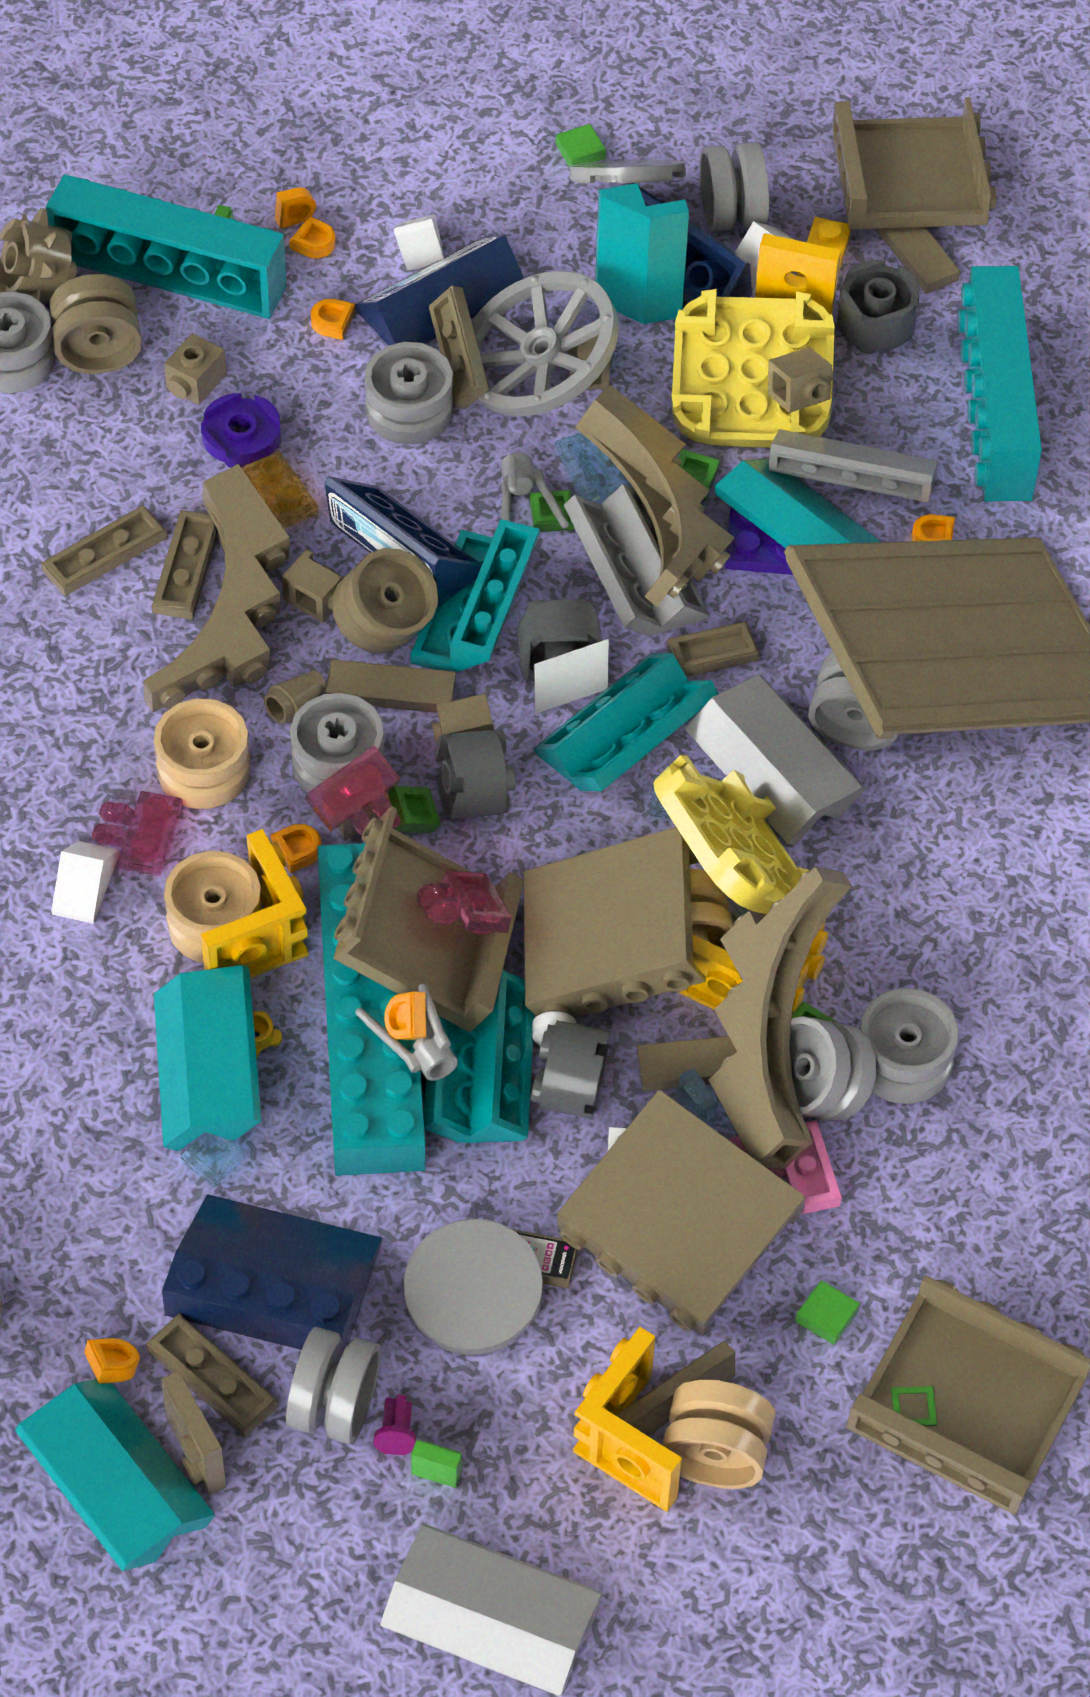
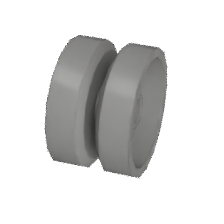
(734, 186)
(24, 342)
(409, 392)
(837, 712)
(330, 735)
(912, 1044)
(830, 1068)
(333, 1385)

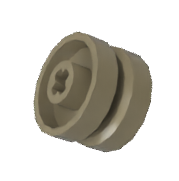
(95, 324)
(385, 600)

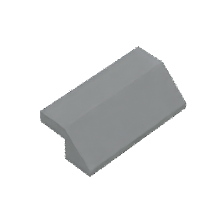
(853, 465)
(628, 562)
(778, 755)
(491, 1609)

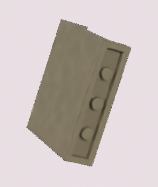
(913, 170)
(610, 926)
(398, 946)
(678, 1212)
(994, 1388)

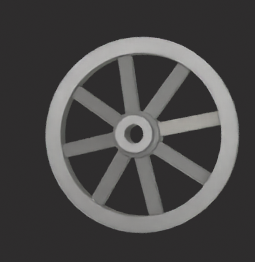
(545, 347)

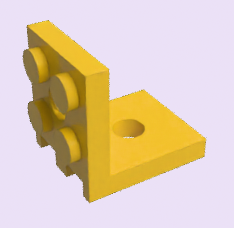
(816, 262)
(269, 935)
(722, 974)
(617, 1445)

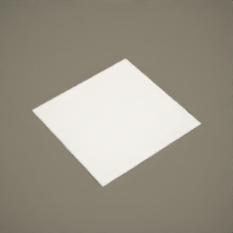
(571, 676)

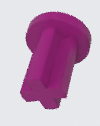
(395, 1433)

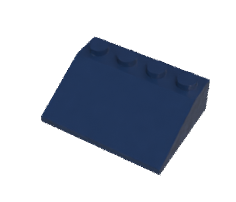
(269, 1273)

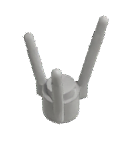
(519, 479)
(431, 1053)

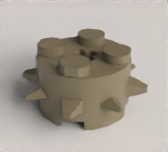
(35, 257)

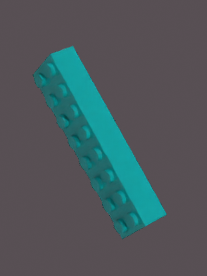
(371, 1087)

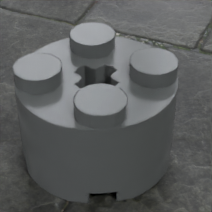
(878, 306)
(553, 630)
(474, 774)
(572, 1069)

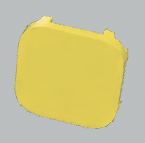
(724, 367)
(728, 834)

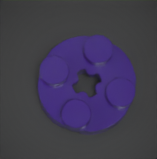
(246, 447)

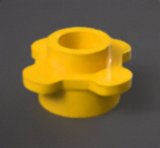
(268, 1035)

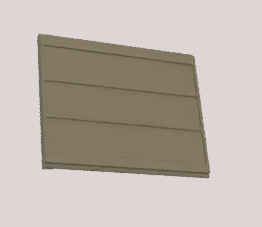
(950, 632)

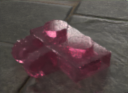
(353, 789)
(149, 831)
(468, 898)

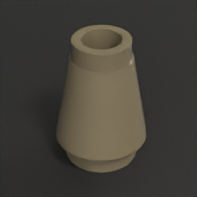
(293, 695)

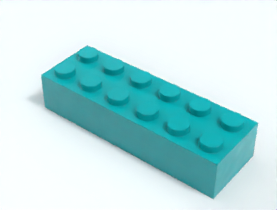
(171, 246)
(999, 384)

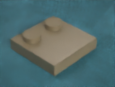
(194, 1434)

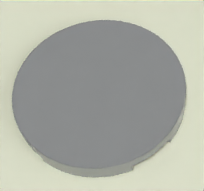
(627, 171)
(473, 1286)

